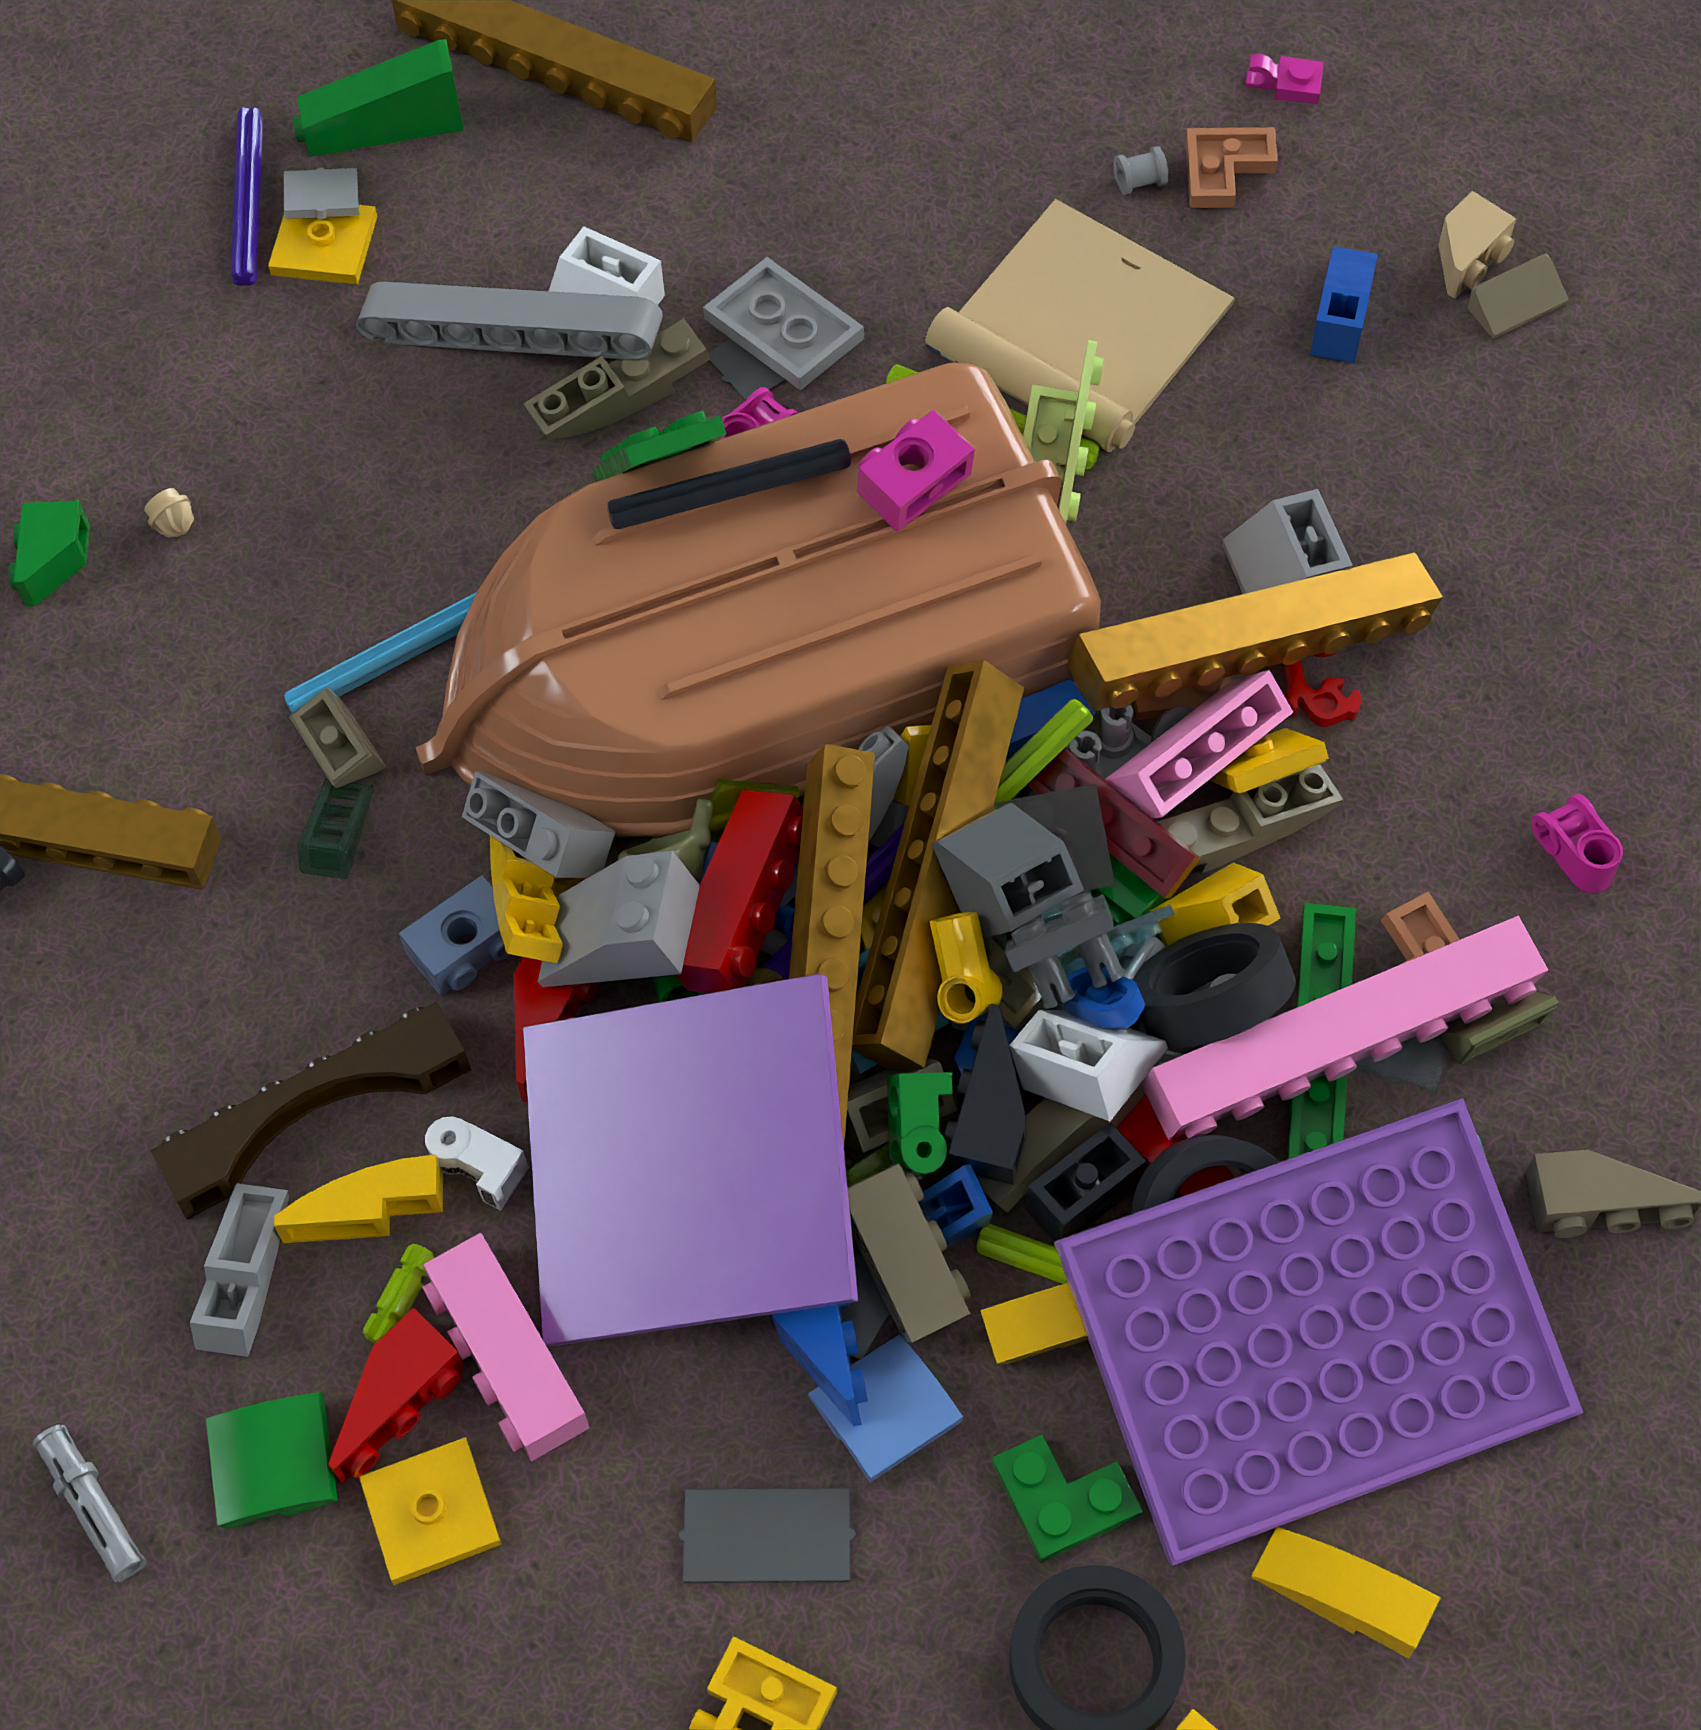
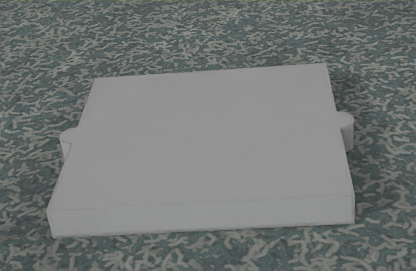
(321, 193)

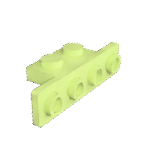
(1056, 427)

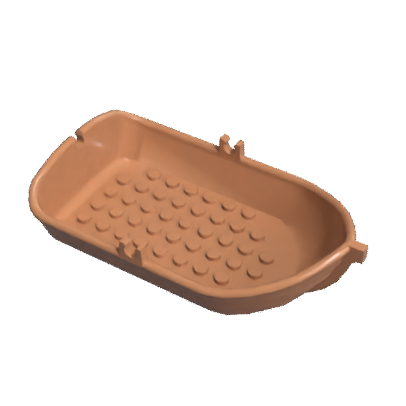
(763, 623)

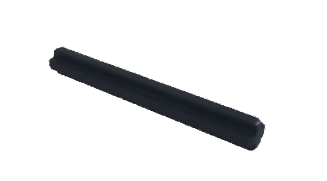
(728, 484)

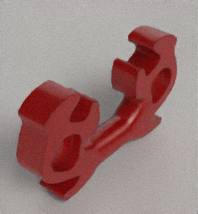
(1322, 706)

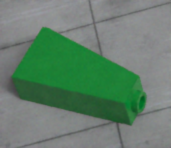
(382, 104)

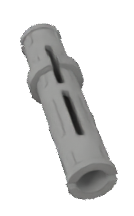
(79, 1486)

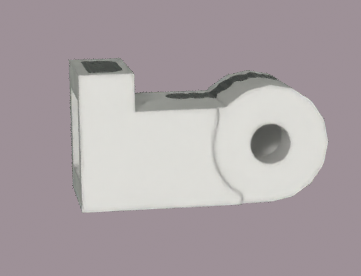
(479, 1156)

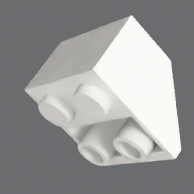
(607, 268)
(1082, 1062)

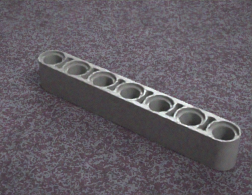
(511, 320)

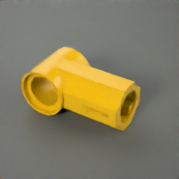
(963, 963)

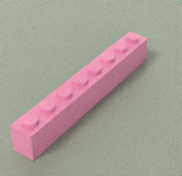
(1343, 1028)

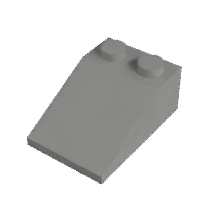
(625, 922)

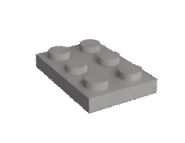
(783, 323)

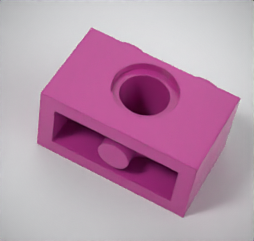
(905, 494)

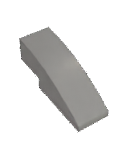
(238, 1271)

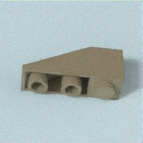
(1595, 1191)

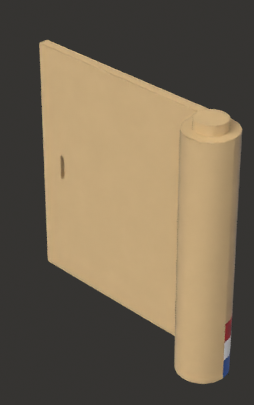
(1076, 285)

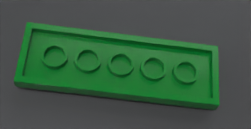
(652, 445)

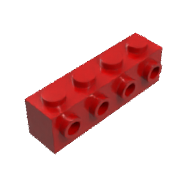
(742, 891)

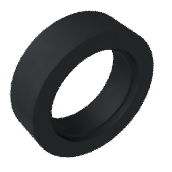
(1211, 1015)
(1189, 1156)
(1101, 1587)

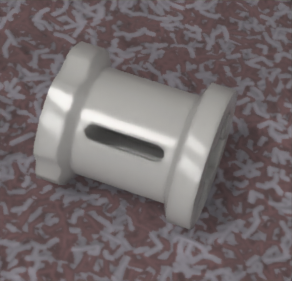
(1141, 170)

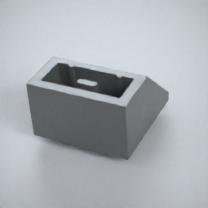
(1006, 869)

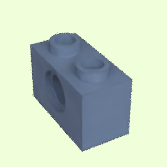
(433, 937)

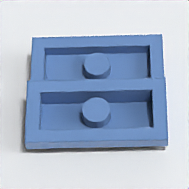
(902, 1410)

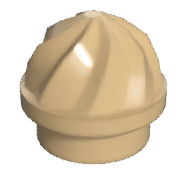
(169, 513)

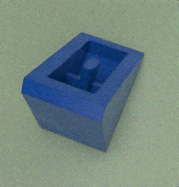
(957, 1205)

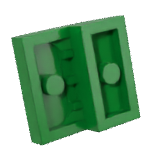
(271, 1459)

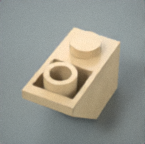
(1471, 240)

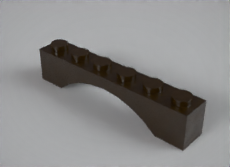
(214, 1156)

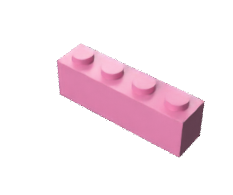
(1202, 743)
(506, 1348)

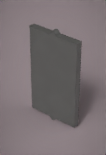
(766, 1535)

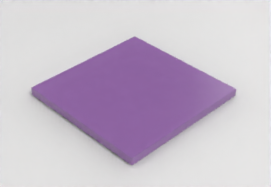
(688, 1163)

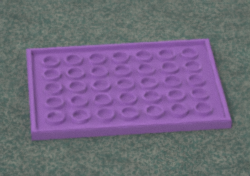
(1316, 1330)

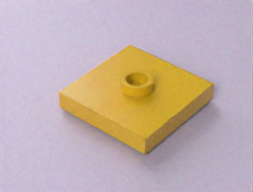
(324, 248)
(1271, 759)
(429, 1511)

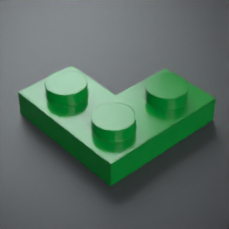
(1059, 1513)

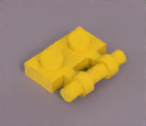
(766, 1690)

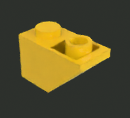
(1221, 899)

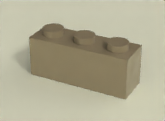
(905, 1254)

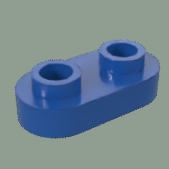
(1108, 1006)

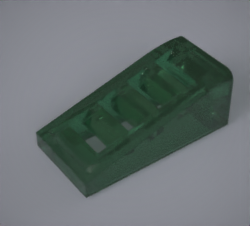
(333, 856)

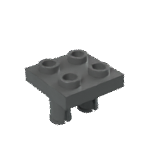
(1079, 924)

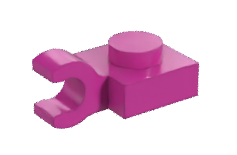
(1292, 79)

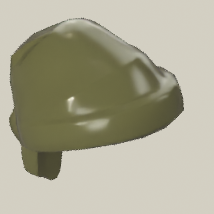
(686, 845)

